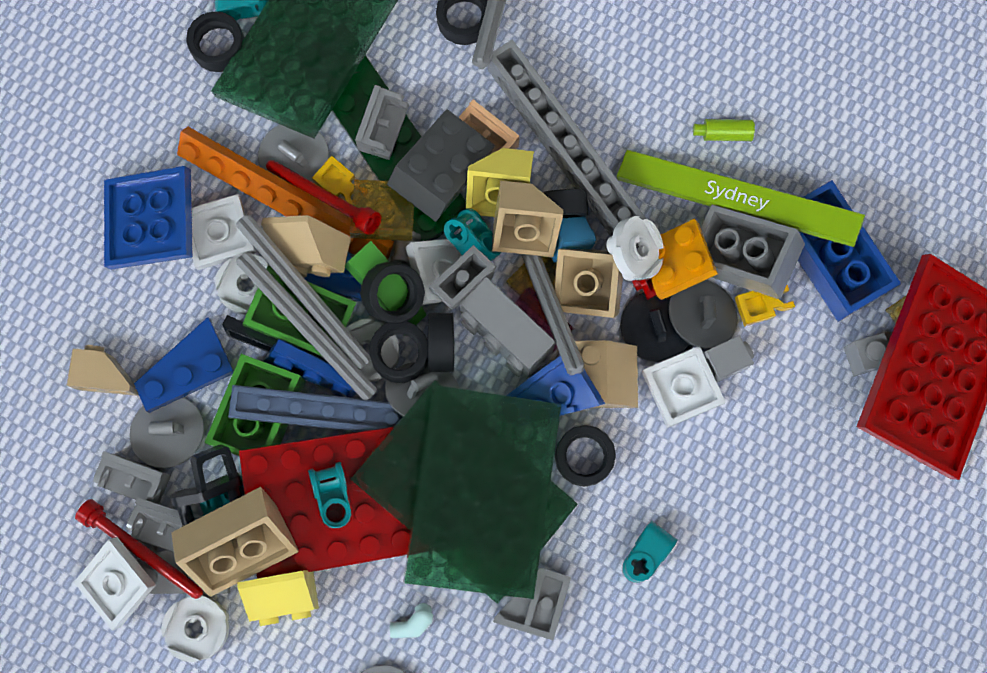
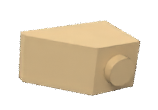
(98, 372)

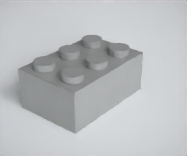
(751, 250)
(505, 329)

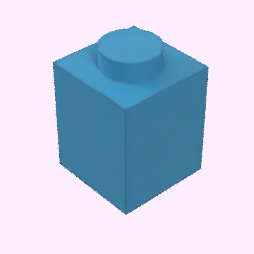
(574, 234)

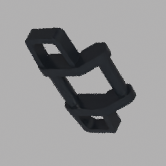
(205, 491)

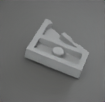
(542, 613)

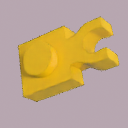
(335, 179)
(759, 307)

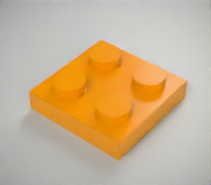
(684, 260)

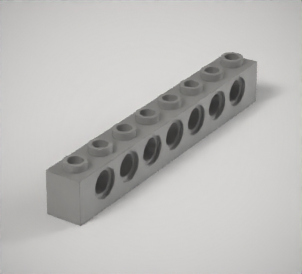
(561, 137)

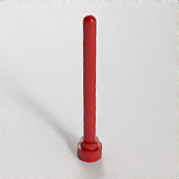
(365, 218)
(92, 515)

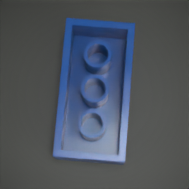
(841, 273)

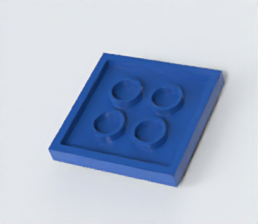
(148, 218)

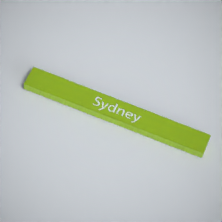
(743, 197)

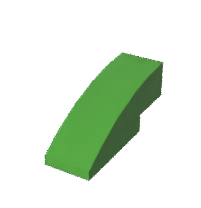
(392, 289)

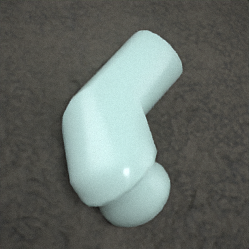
(415, 625)

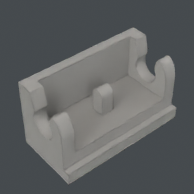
(381, 123)
(130, 478)
(154, 523)

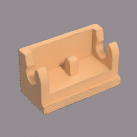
(490, 127)

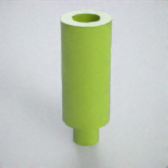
(725, 130)

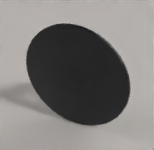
(649, 327)

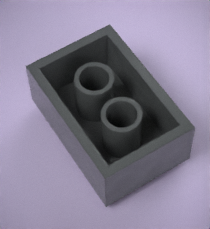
(438, 164)

